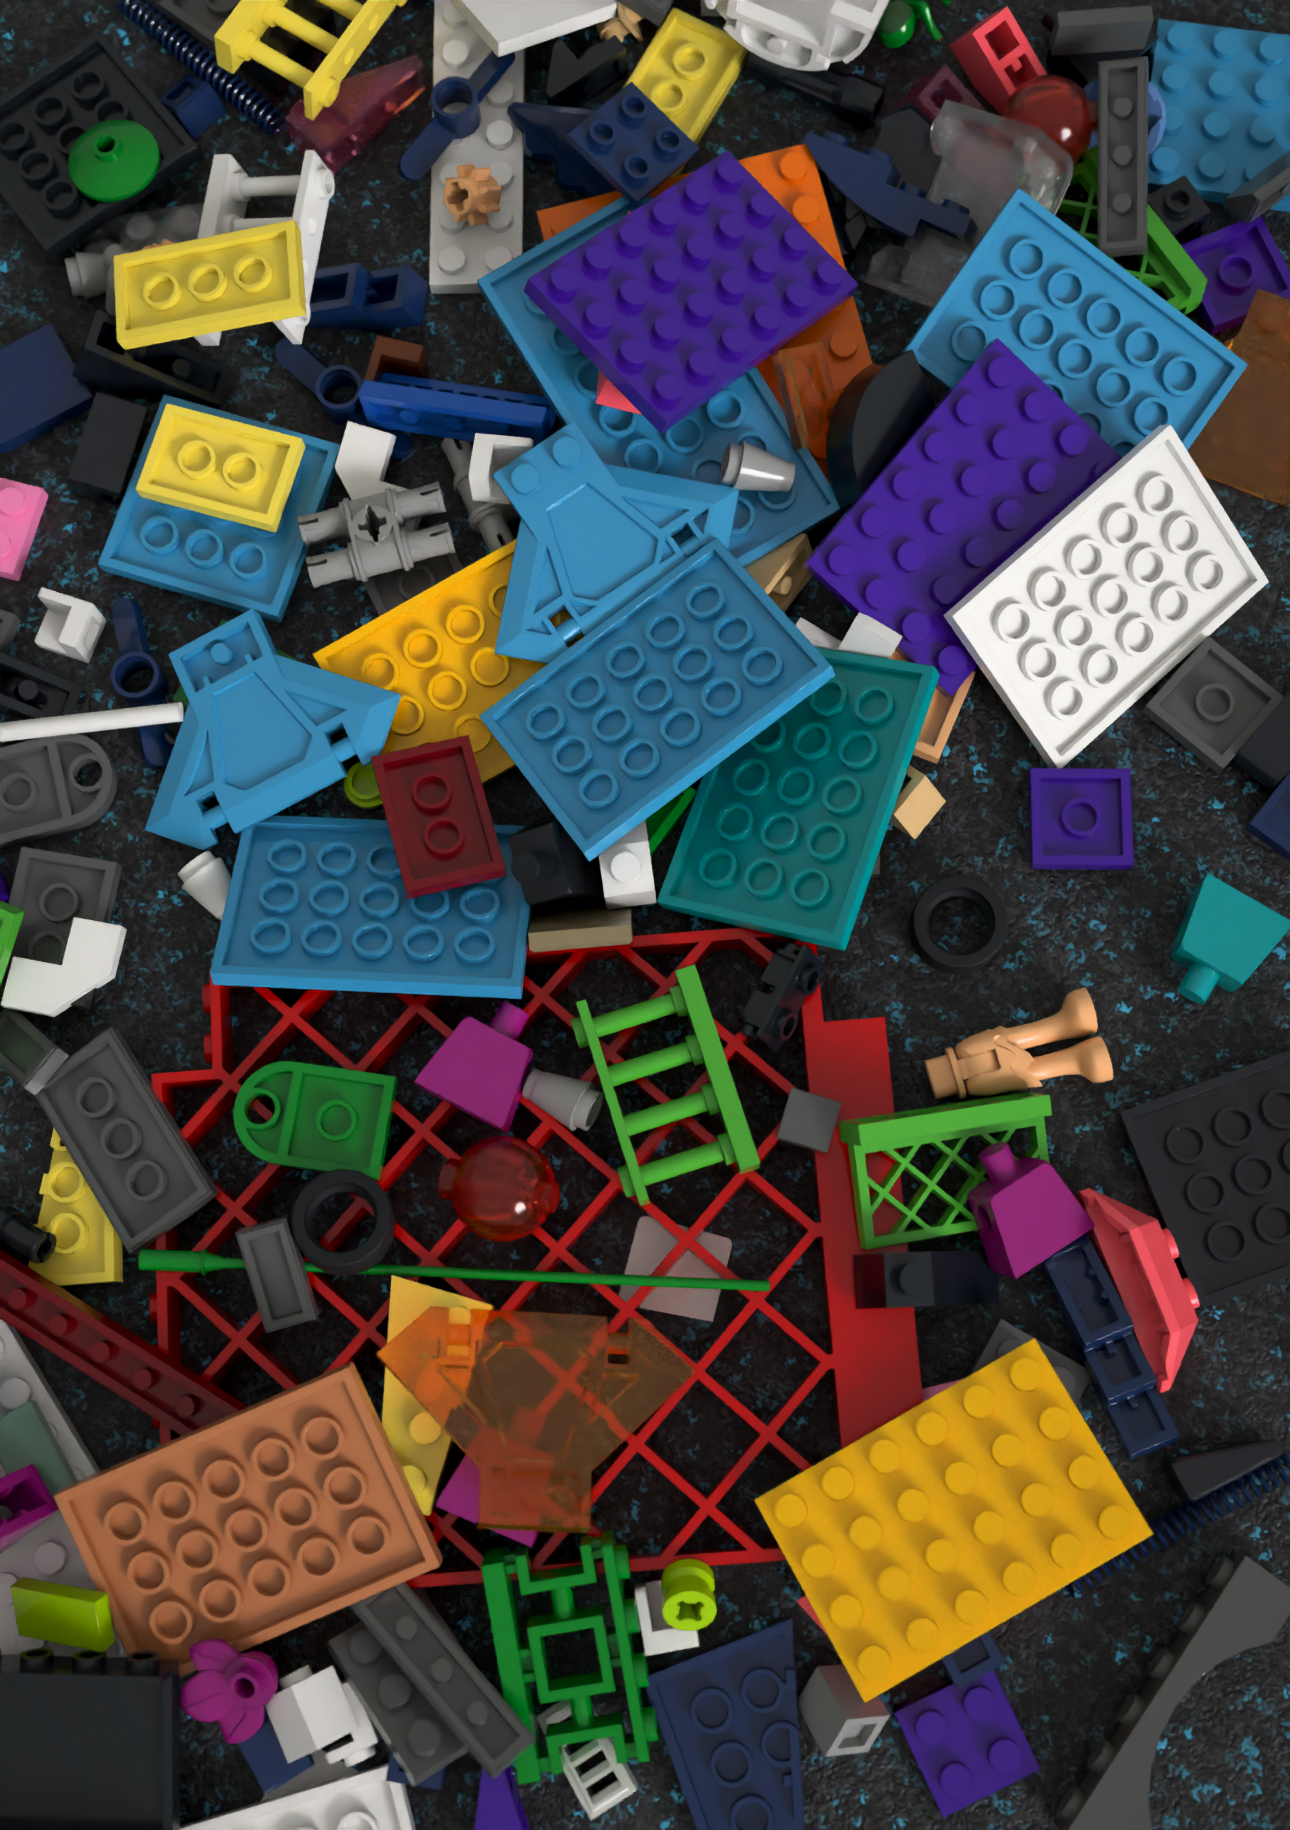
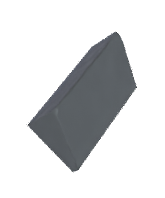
(1262, 190)

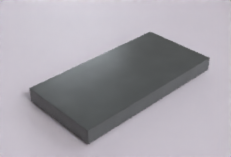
(125, 1141)

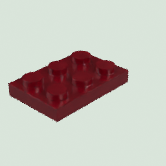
(438, 817)

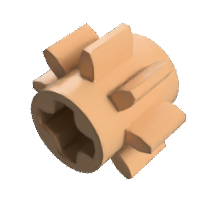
(472, 194)

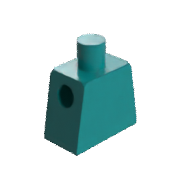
(1223, 938)

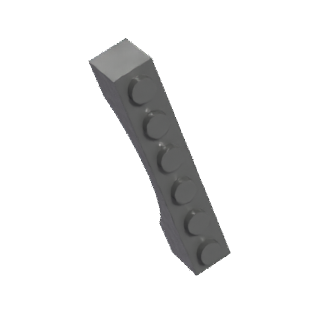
(1236, 1614)

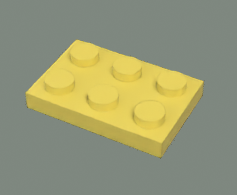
(220, 467)

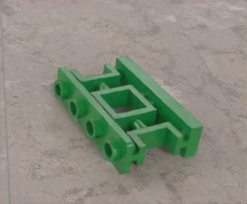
(527, 1661)

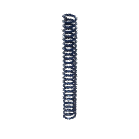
(188, 63)
(1194, 1509)

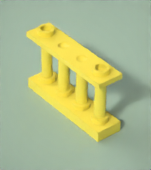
(241, 34)

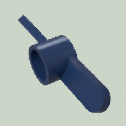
(446, 126)
(323, 380)
(136, 656)

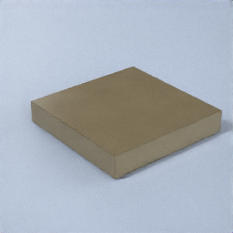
(580, 928)

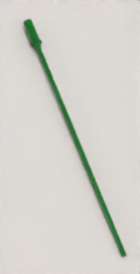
(206, 1262)

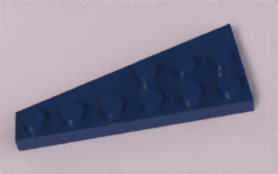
(735, 1731)

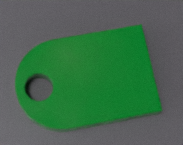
(320, 1118)

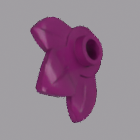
(222, 1688)

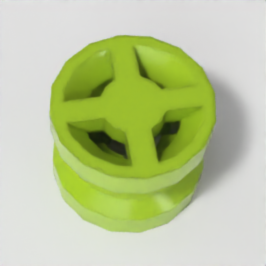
(688, 1595)

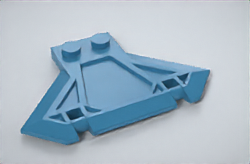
(593, 539)
(259, 733)

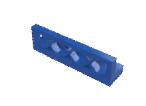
(455, 409)

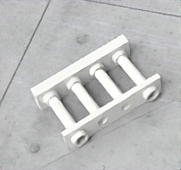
(226, 206)

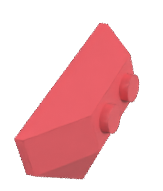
(1147, 1280)

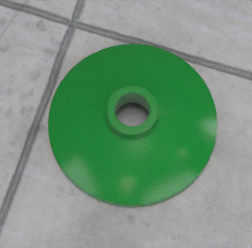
(114, 160)

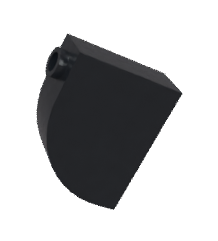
(873, 422)

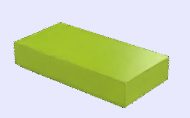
(63, 1614)

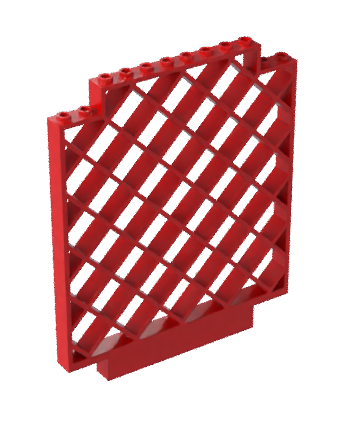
(844, 1060)

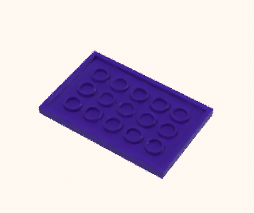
(691, 290)
(957, 504)

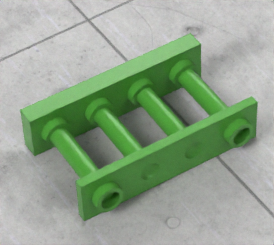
(716, 1096)

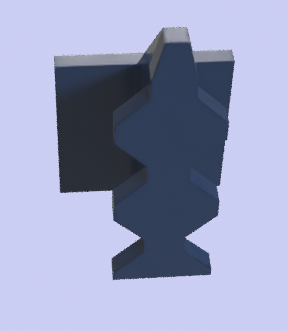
(616, 148)

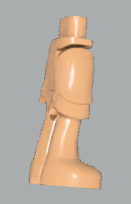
(998, 1061)

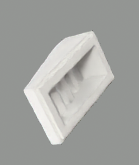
(611, 1795)

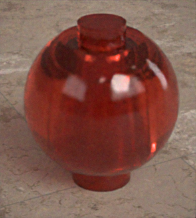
(1058, 109)
(500, 1188)

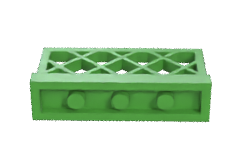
(1166, 259)
(932, 1126)

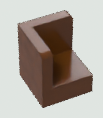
(396, 358)

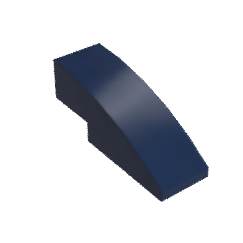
(366, 299)

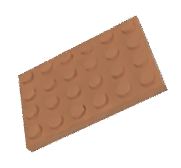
(251, 1522)

